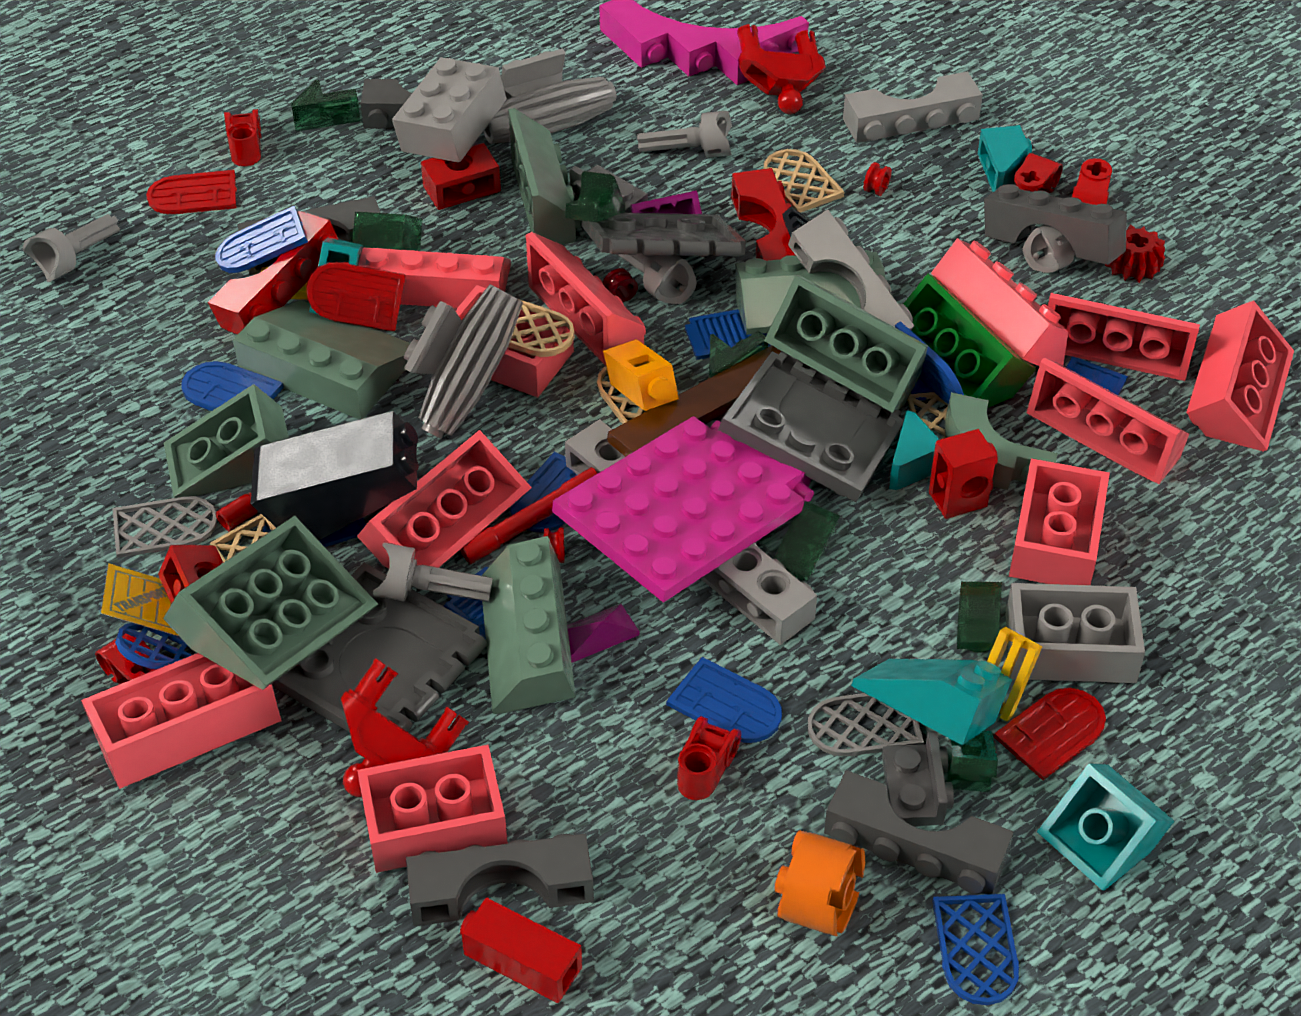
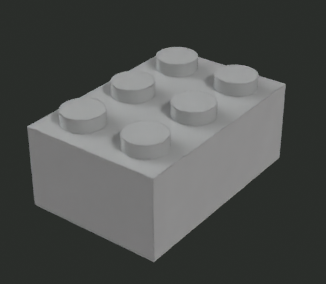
(449, 109)
(1083, 631)

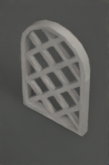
(169, 504)
(850, 700)

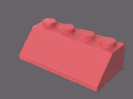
(438, 275)
(573, 291)
(1001, 303)
(1126, 337)
(1241, 378)
(1105, 422)
(449, 504)
(175, 716)

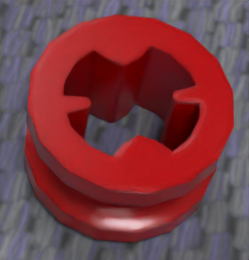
(877, 178)
(557, 541)

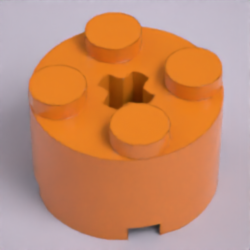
(820, 883)

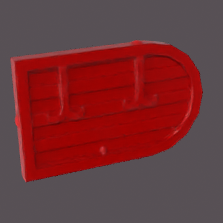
(193, 192)
(356, 294)
(1053, 730)

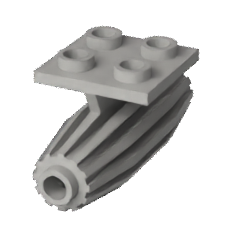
(538, 92)
(461, 356)

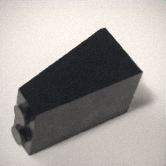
(335, 473)

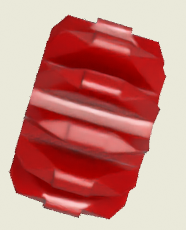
(1142, 256)

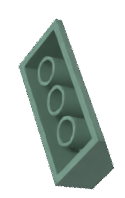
(541, 179)
(764, 285)
(847, 344)
(527, 629)

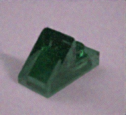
(319, 110)
(598, 198)
(724, 356)
(973, 763)

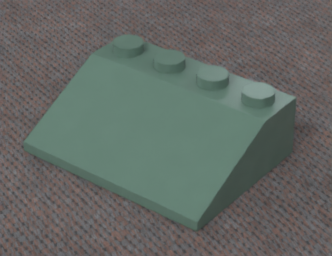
(322, 358)
(269, 605)

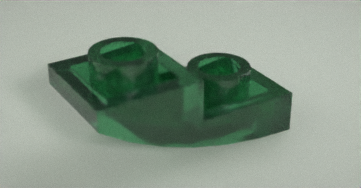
(806, 540)
(979, 615)

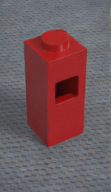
(521, 949)

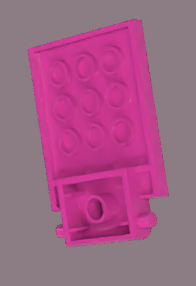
(683, 505)

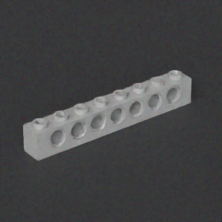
(748, 581)

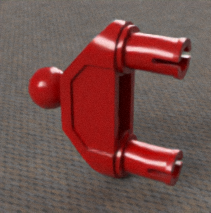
(778, 71)
(381, 739)

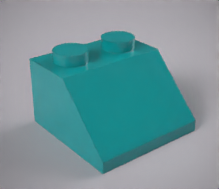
(1104, 825)

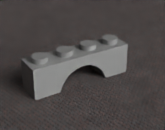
(877, 116)
(825, 247)

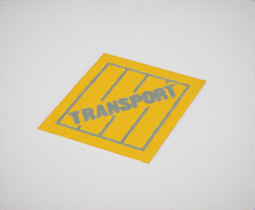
(136, 598)

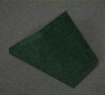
(387, 231)

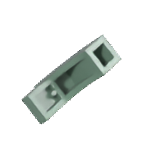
(1013, 463)

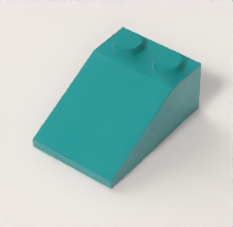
(942, 694)

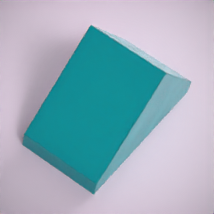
(913, 452)

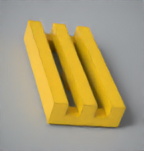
(999, 647)

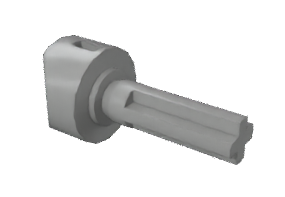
(710, 135)
(1055, 247)
(57, 252)
(663, 275)
(405, 574)

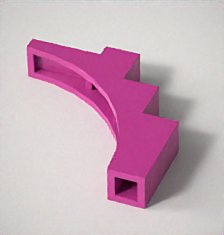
(691, 47)

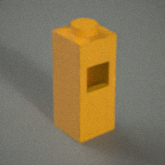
(646, 384)

